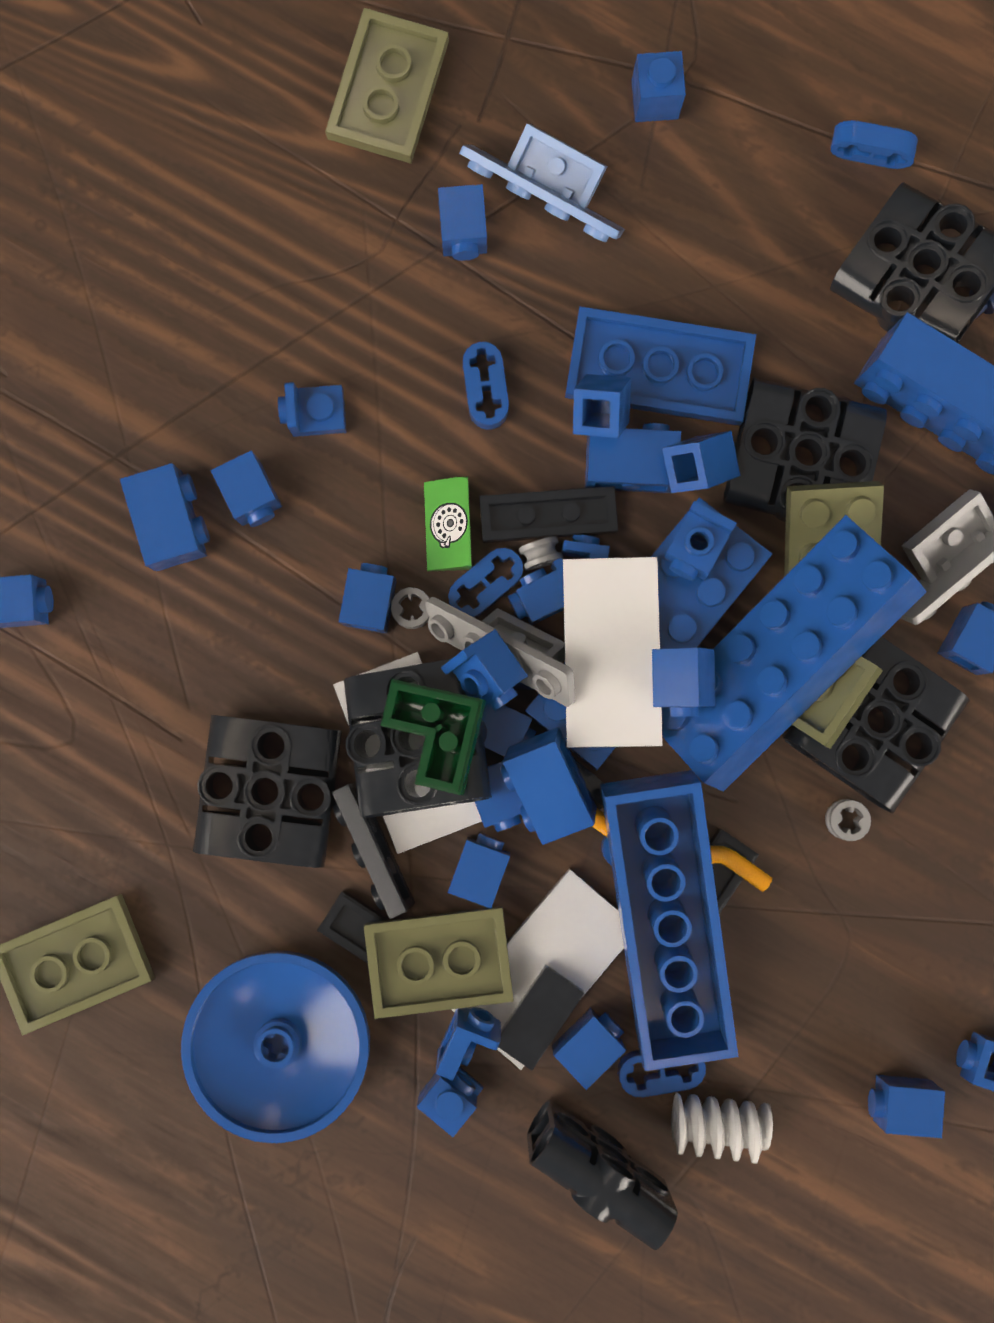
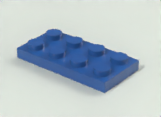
(670, 363)

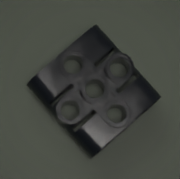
(914, 226)
(846, 431)
(924, 708)
(393, 789)
(292, 840)
(601, 1175)

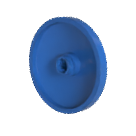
(275, 1046)

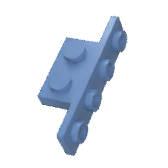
(554, 174)

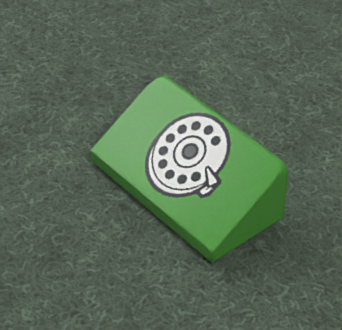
(448, 524)

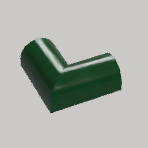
(449, 729)

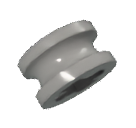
(540, 553)
(397, 610)
(861, 822)

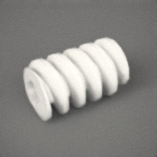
(721, 1126)

